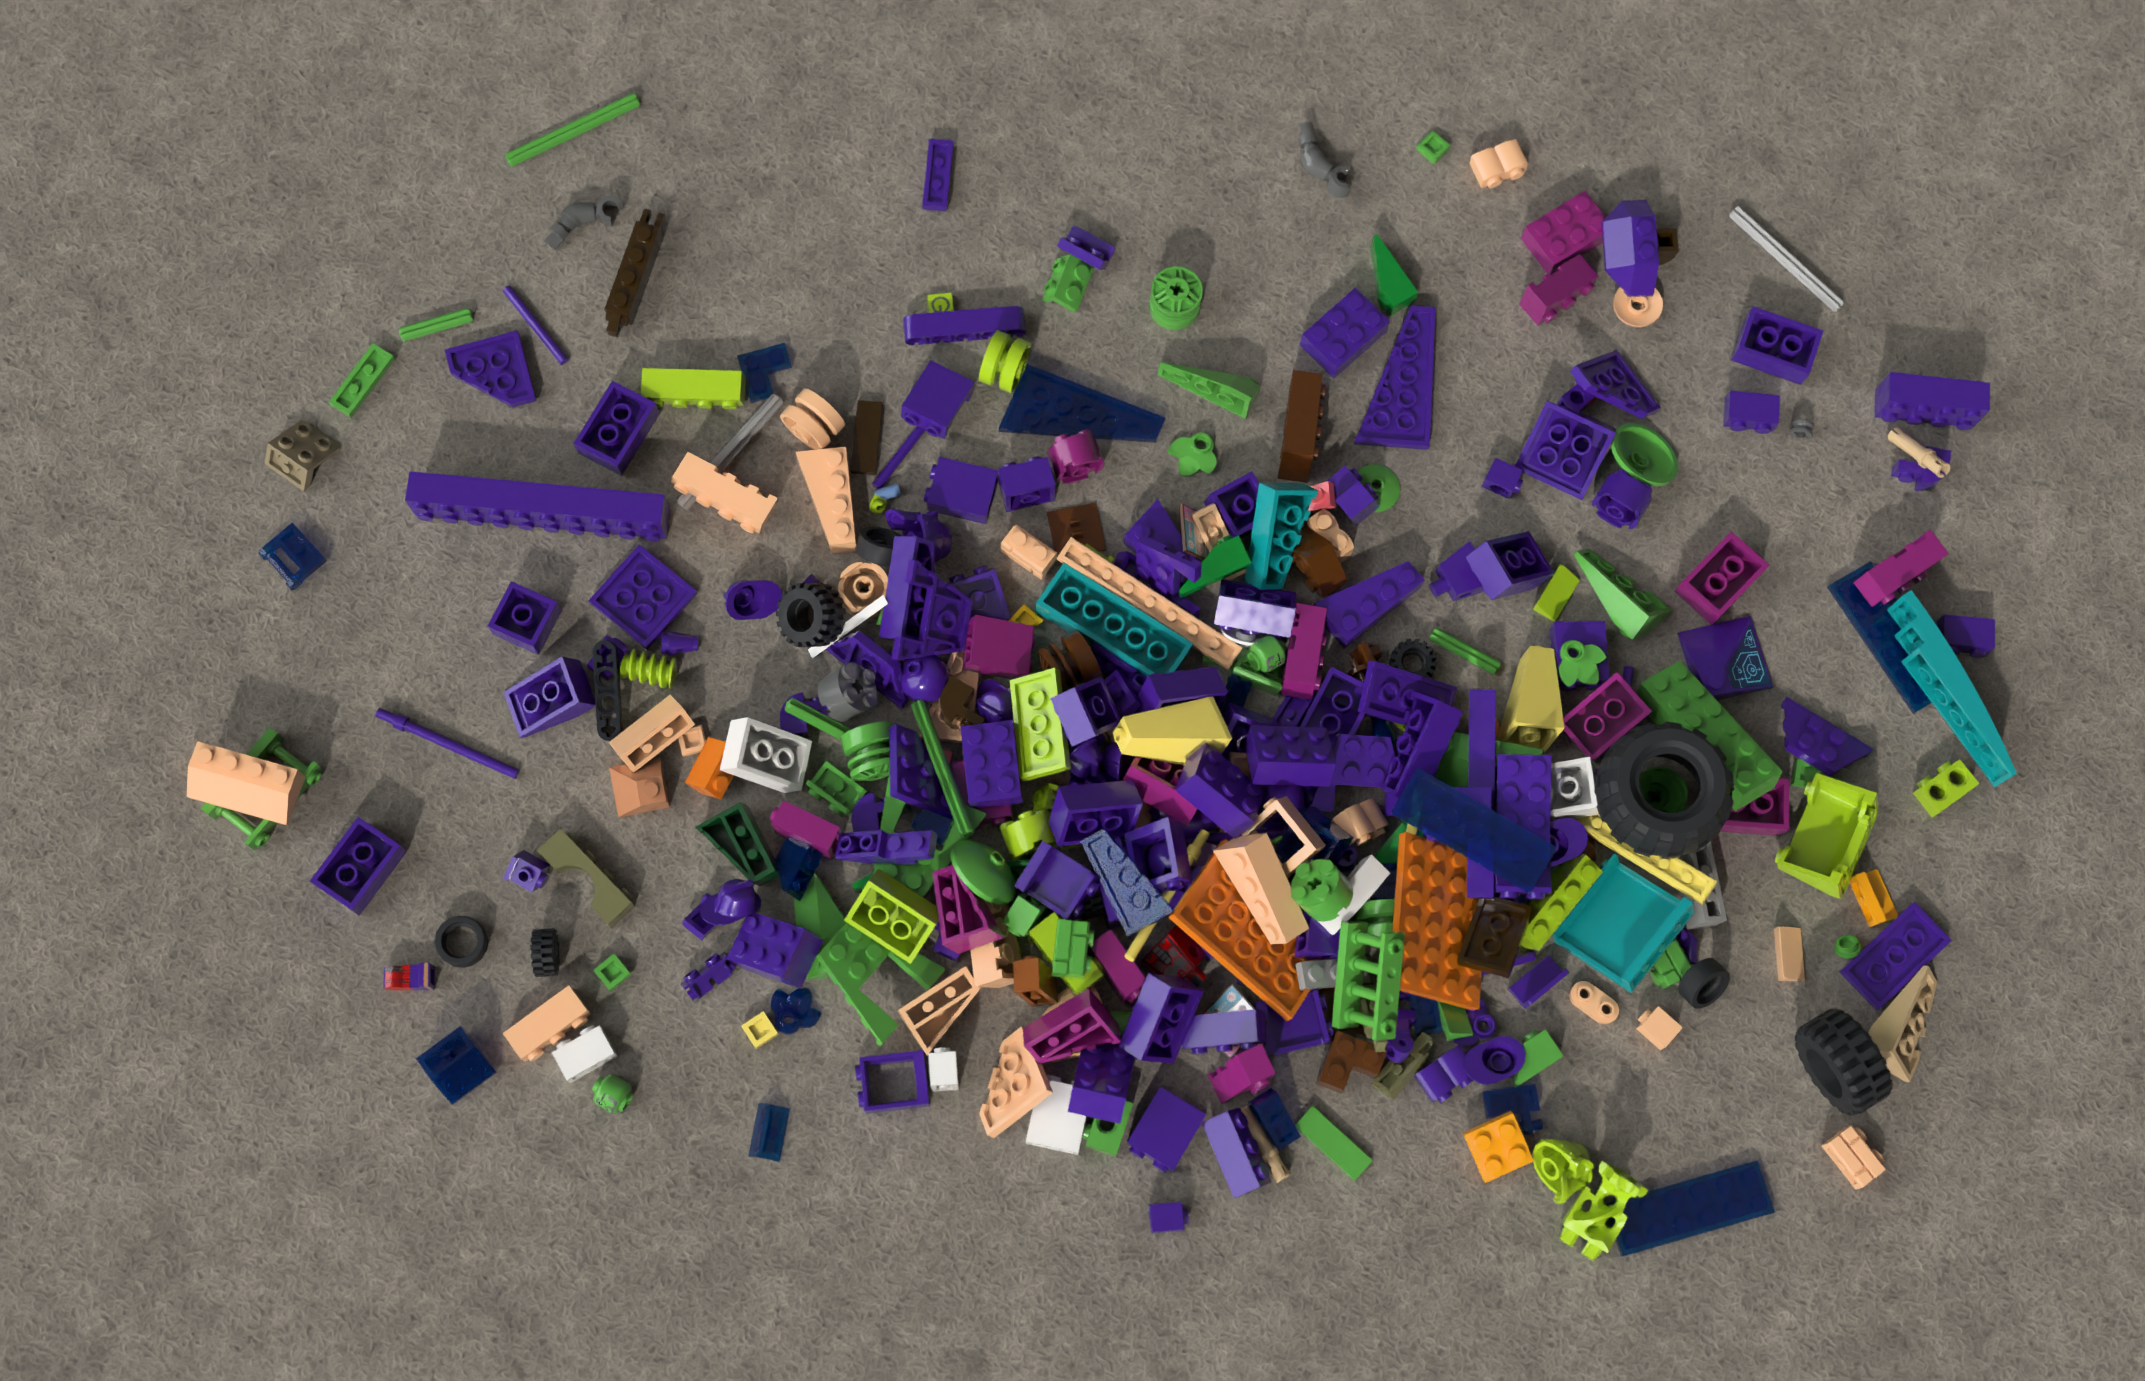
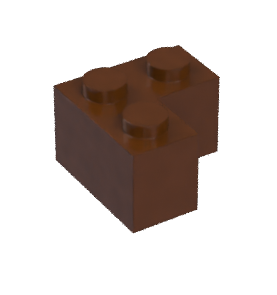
(1318, 562)
(1348, 1054)

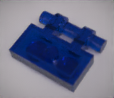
(1517, 1099)

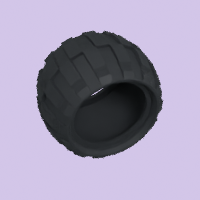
(1642, 825)

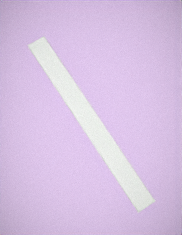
(853, 622)

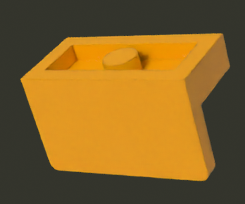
(1873, 898)

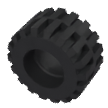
(794, 614)

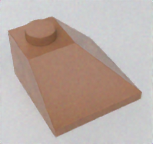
(641, 790)

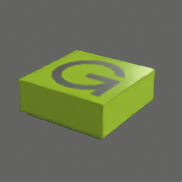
(940, 302)

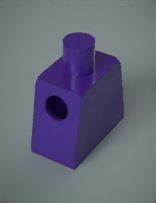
(1456, 576)
(1316, 942)

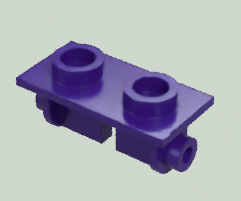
(714, 968)

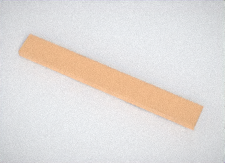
(1128, 588)

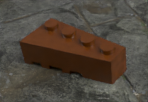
(1301, 426)

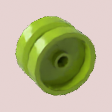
(1004, 361)

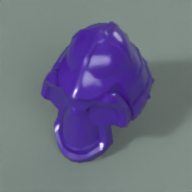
(923, 526)

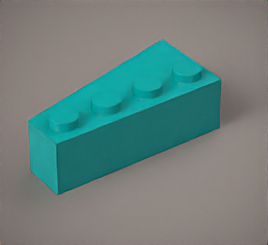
(1276, 531)

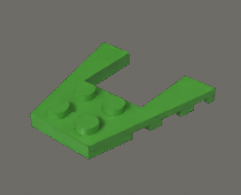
(919, 876)
(853, 958)

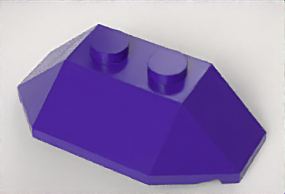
(1631, 247)

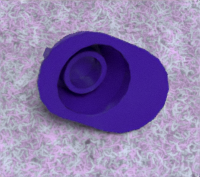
(752, 599)
(994, 702)
(1086, 759)
(1115, 763)
(1569, 838)
(732, 903)
(1494, 1060)

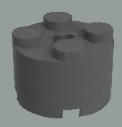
(848, 691)

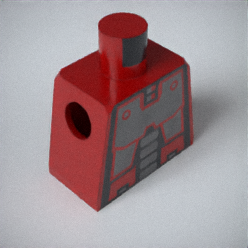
(1176, 956)

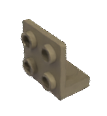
(299, 452)

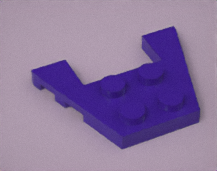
(1163, 569)
(943, 618)
(1359, 762)

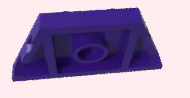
(864, 651)
(1819, 740)

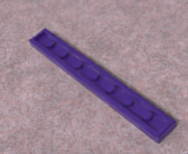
(1481, 774)

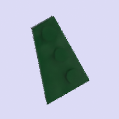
(742, 842)

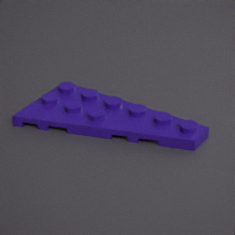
(1403, 397)

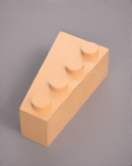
(830, 489)
(723, 493)
(1263, 886)
(994, 961)

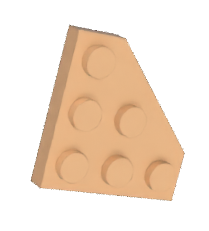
(1016, 1089)

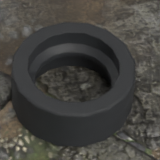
(876, 545)
(452, 923)
(1704, 983)

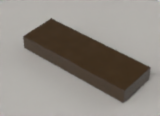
(866, 437)

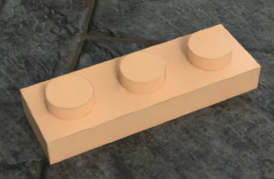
(1211, 529)

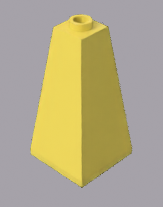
(1534, 704)
(1173, 731)

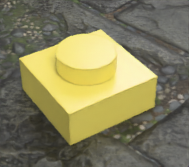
(759, 1030)

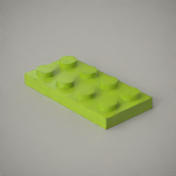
(1038, 730)

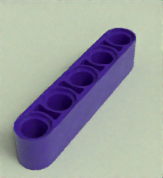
(963, 324)

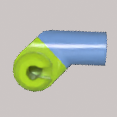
(881, 496)

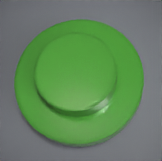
(1847, 947)

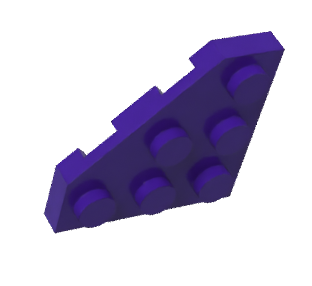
(494, 367)
(1616, 383)
(913, 773)

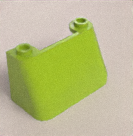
(1830, 835)

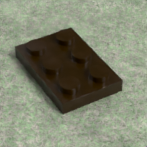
(1495, 936)

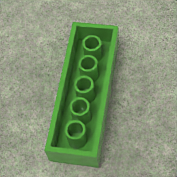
(1680, 698)

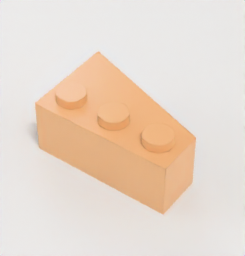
(938, 1007)

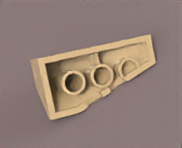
(1902, 1024)

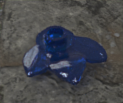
(794, 1006)

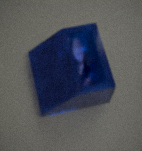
(456, 1065)

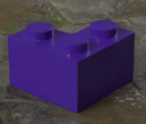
(1352, 496)

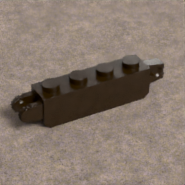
(634, 272)

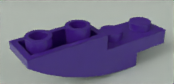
(886, 848)

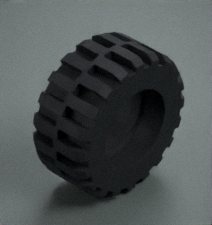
(1843, 1062)

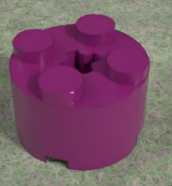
(1075, 457)

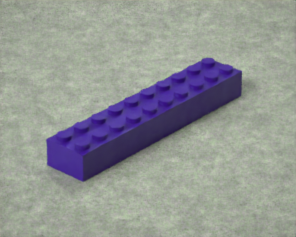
(538, 506)

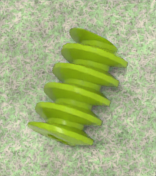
(649, 669)

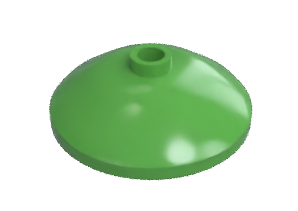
(1644, 454)
(984, 871)

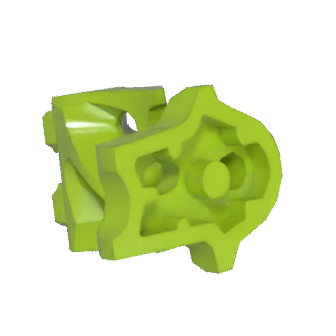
(1592, 1223)

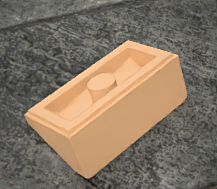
(1789, 954)

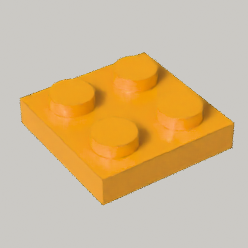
(1498, 1146)

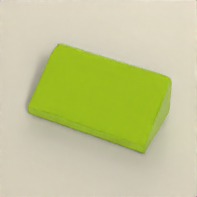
(1556, 593)

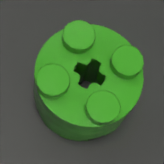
(1321, 889)

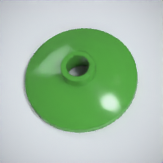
(1389, 483)

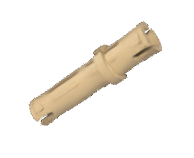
(1925, 457)
(1268, 1153)

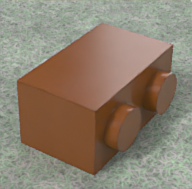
(1035, 981)

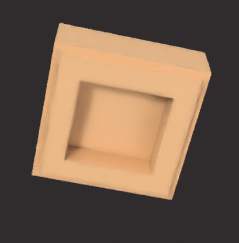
(692, 741)

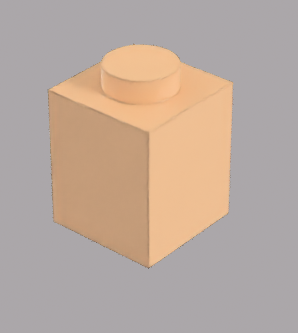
(1658, 1027)

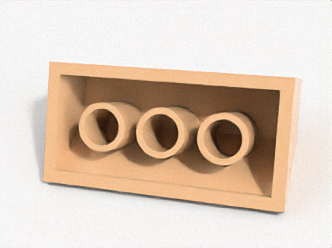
(243, 783)

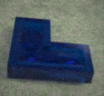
(757, 366)

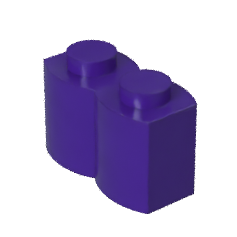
(1444, 1075)

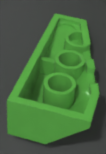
(1221, 388)
(1628, 607)

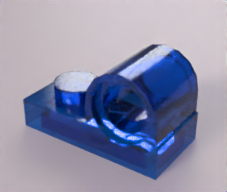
(1275, 1118)

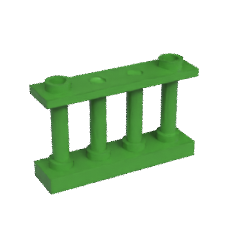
(267, 745)
(1350, 977)

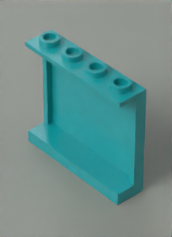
(1622, 924)

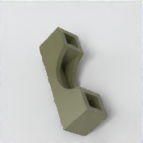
(564, 854)

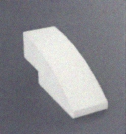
(1365, 881)

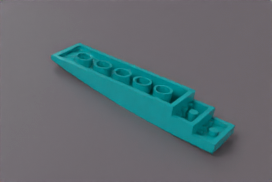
(1949, 688)

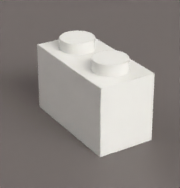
(584, 1053)
(943, 1070)

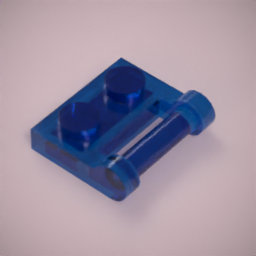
(298, 549)

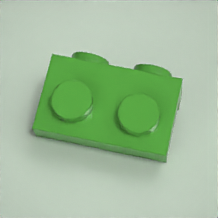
(1068, 282)
(836, 789)

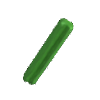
(435, 324)
(1465, 650)
(816, 718)

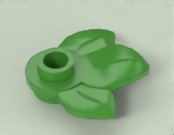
(1191, 456)
(1582, 666)

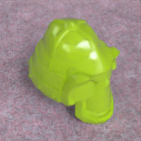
(1562, 1167)

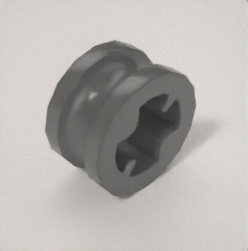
(1802, 429)

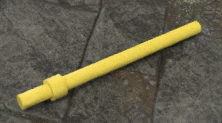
(1194, 852)

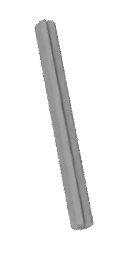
(1787, 259)
(739, 442)

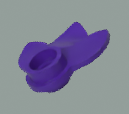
(1474, 1018)

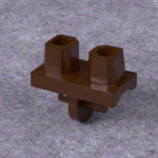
(1360, 659)

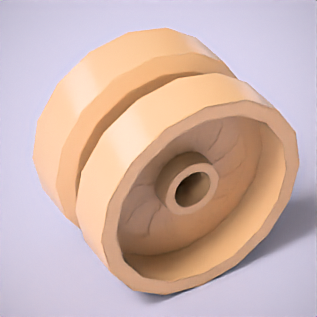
(812, 420)

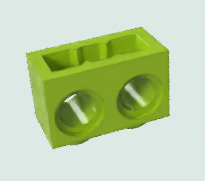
(1946, 789)

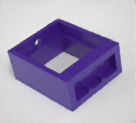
(1154, 832)
(862, 1074)

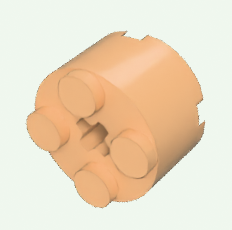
(860, 576)

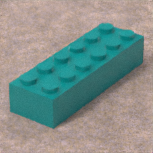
(1111, 622)

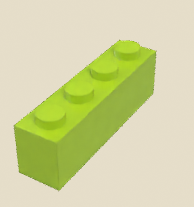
(694, 387)
(1568, 886)

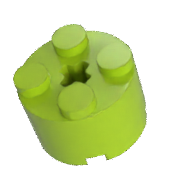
(1027, 834)

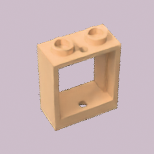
(1299, 825)

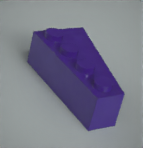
(905, 601)
(1366, 603)
(1423, 742)

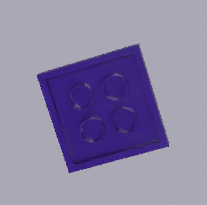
(643, 597)

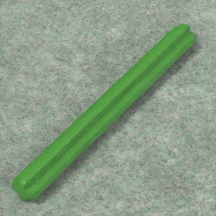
(572, 129)
(942, 769)

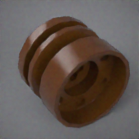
(1072, 661)

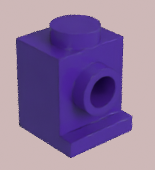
(535, 869)

